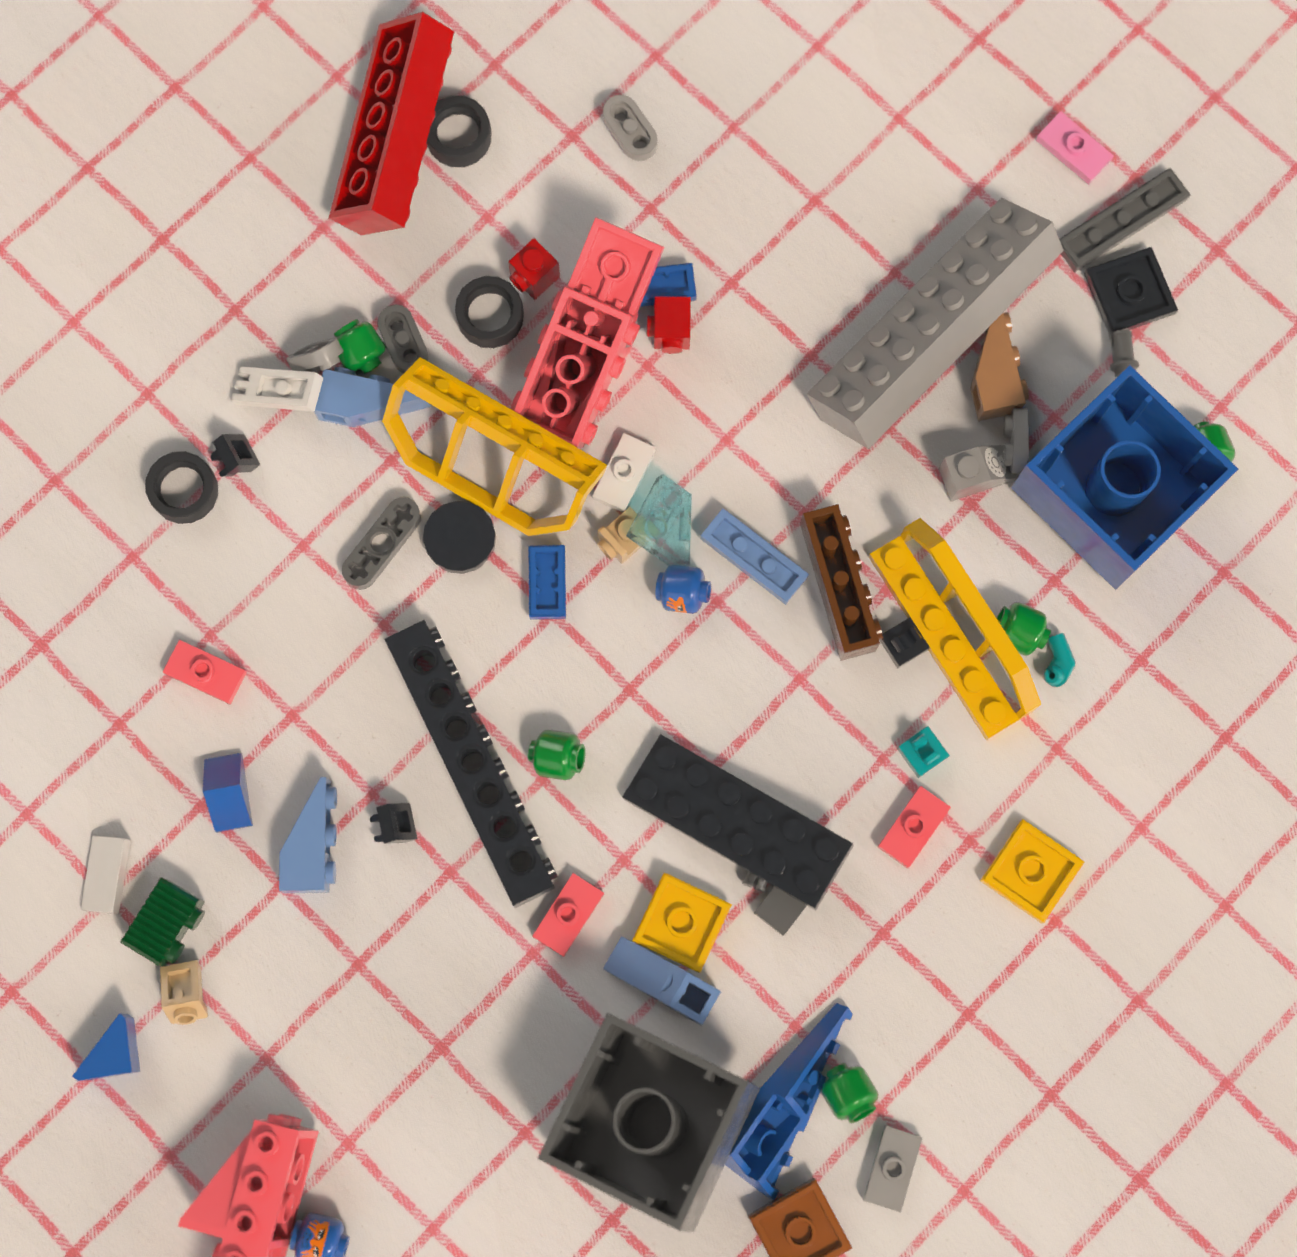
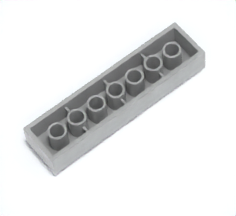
(935, 322)

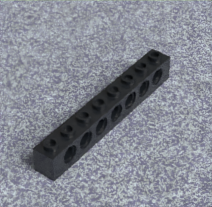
(406, 649)

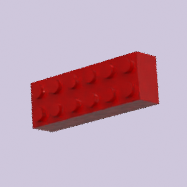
(392, 124)

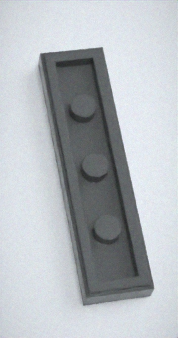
(1123, 219)

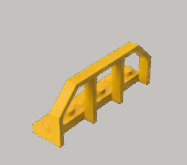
(502, 426)
(944, 636)

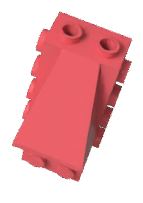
(588, 334)
(256, 1190)

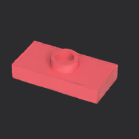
(204, 672)
(914, 827)
(568, 914)

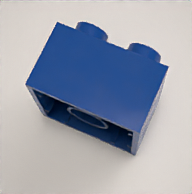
(1123, 477)

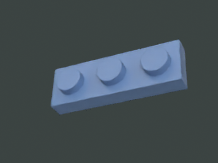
(754, 556)

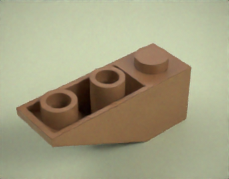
(996, 378)

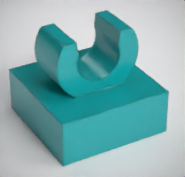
(923, 752)

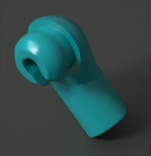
(1062, 663)

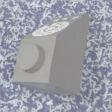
(975, 471)

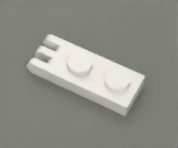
(278, 389)

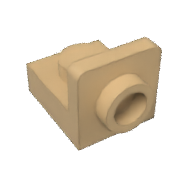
(614, 540)
(182, 993)

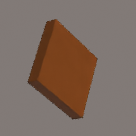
(800, 1225)

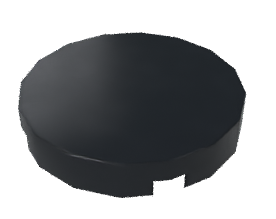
(459, 537)

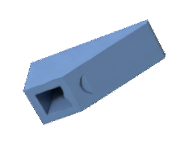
(358, 399)
(306, 853)
(662, 980)

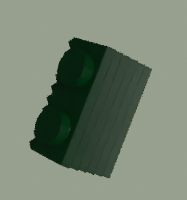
(163, 923)

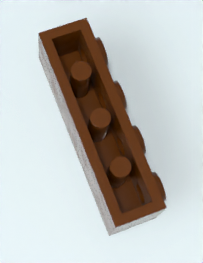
(840, 583)

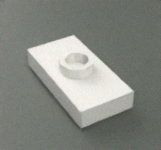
(624, 473)

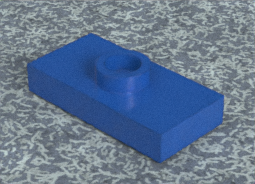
(671, 282)
(547, 582)

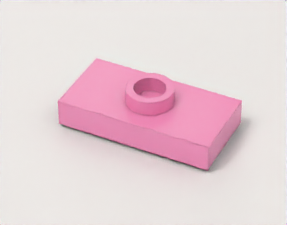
(1074, 147)

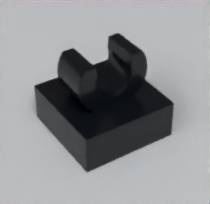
(235, 454)
(904, 642)
(395, 823)

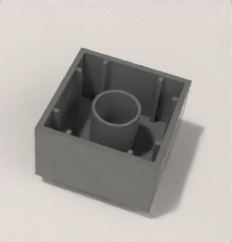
(649, 1124)

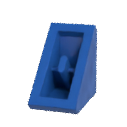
(227, 792)
(114, 1052)

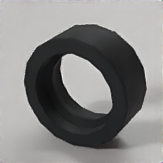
(468, 155)
(482, 286)
(162, 468)

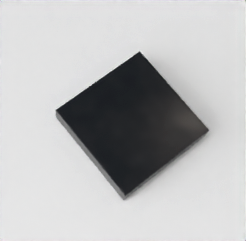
(1130, 291)

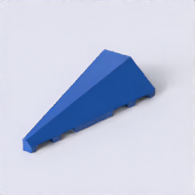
(785, 1106)

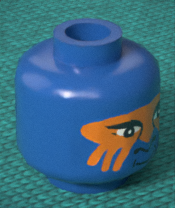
(682, 589)
(319, 1237)

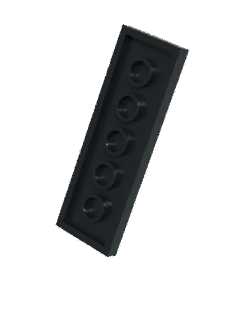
(738, 822)

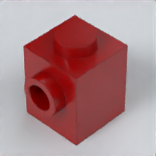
(533, 269)
(670, 324)

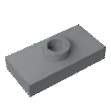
(892, 1168)

